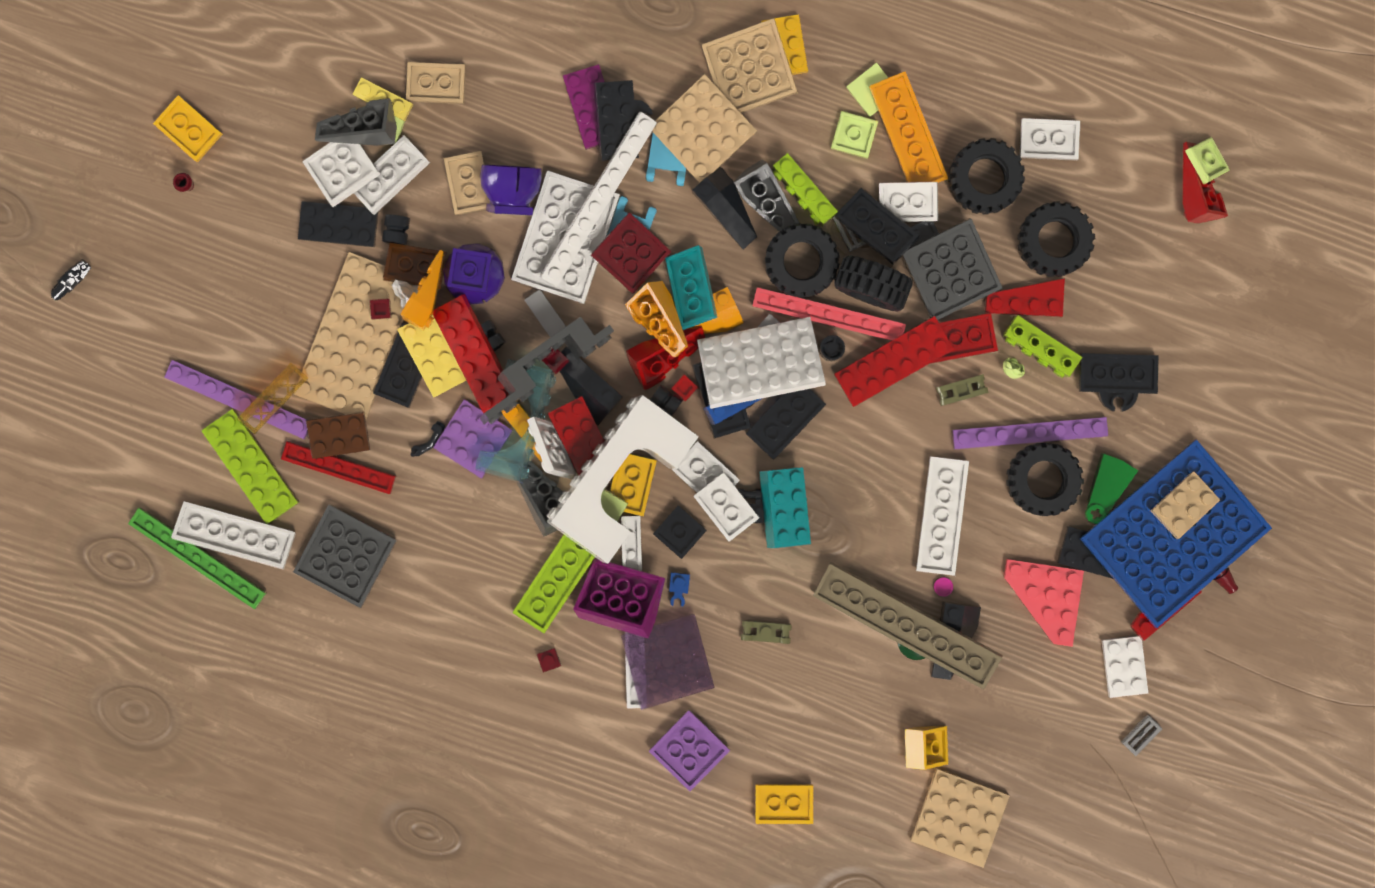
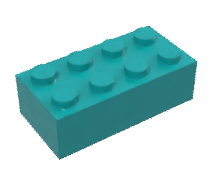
(785, 507)

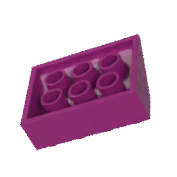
(620, 598)

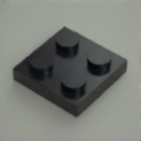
(679, 532)

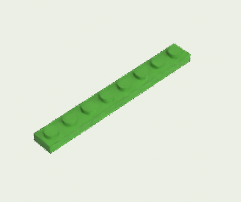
(198, 559)

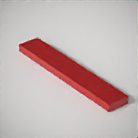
(339, 468)

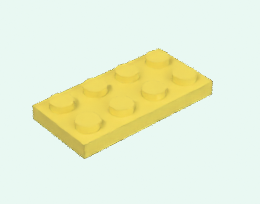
(432, 357)

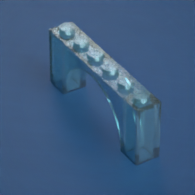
(513, 461)

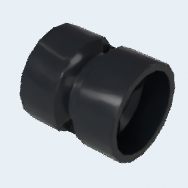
(396, 229)
(495, 339)
(831, 348)
(666, 401)

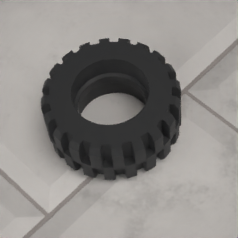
(1008, 162)
(1080, 231)
(828, 260)
(873, 283)
(1069, 471)

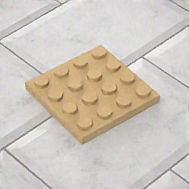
(751, 66)
(703, 129)
(960, 817)

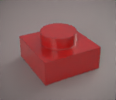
(684, 387)

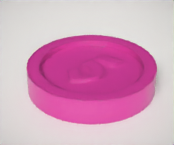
(943, 587)

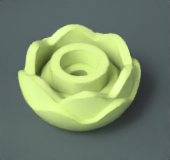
(1013, 369)

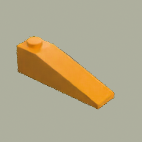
(421, 306)
(657, 313)
(727, 313)

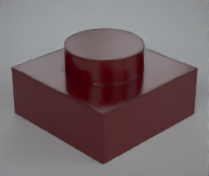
(380, 309)
(555, 361)
(549, 660)

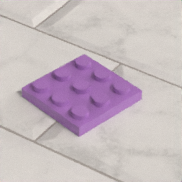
(468, 435)
(689, 750)

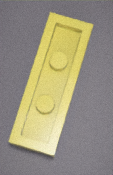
(368, 91)

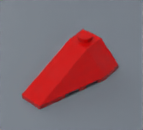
(1199, 199)
(652, 361)

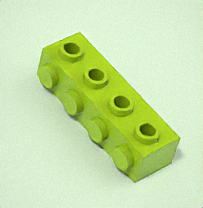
(804, 189)
(1041, 346)

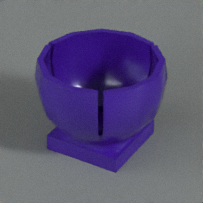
(510, 188)
(474, 272)

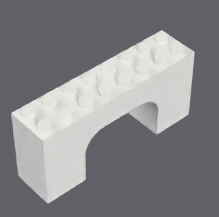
(580, 509)

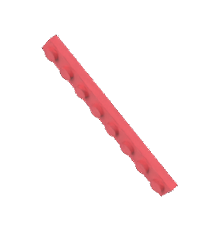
(828, 314)

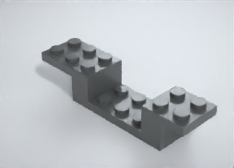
(519, 383)

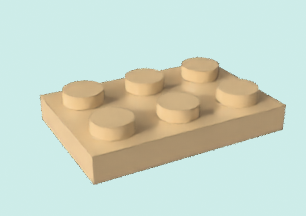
(435, 83)
(465, 182)
(1185, 505)

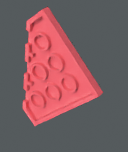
(1049, 596)

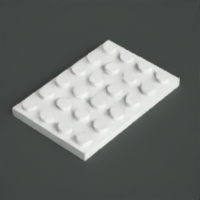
(553, 214)
(761, 362)

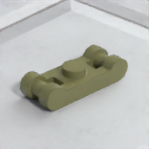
(962, 390)
(766, 632)

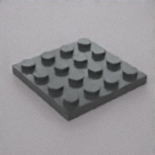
(951, 269)
(345, 556)

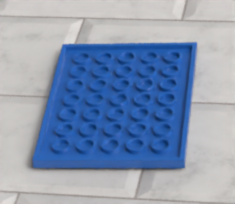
(1153, 564)

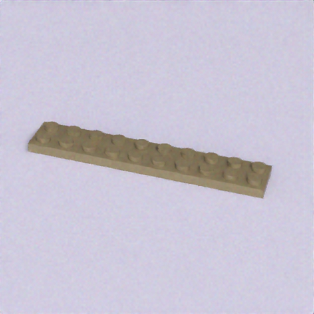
(907, 625)

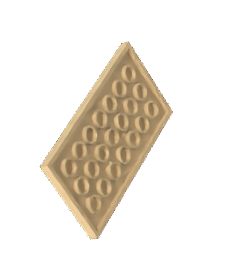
(349, 344)

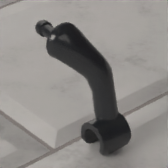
(420, 449)

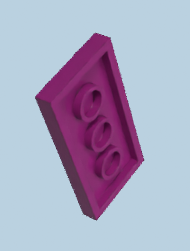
(582, 97)

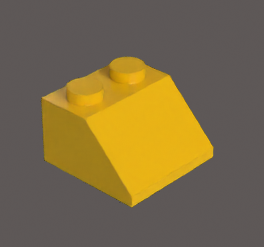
(926, 747)

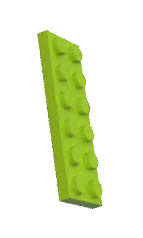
(250, 466)
(553, 584)

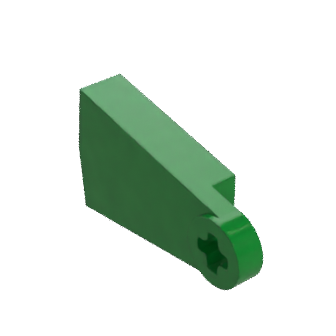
(1108, 485)

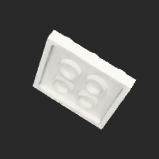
(340, 170)
(549, 446)

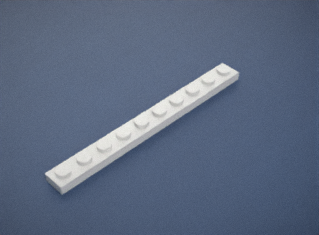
(598, 199)
(632, 559)

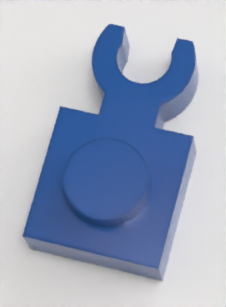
(679, 584)

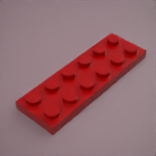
(471, 351)
(894, 361)

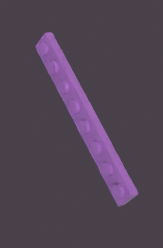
(234, 397)
(1030, 433)

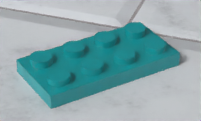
(691, 287)

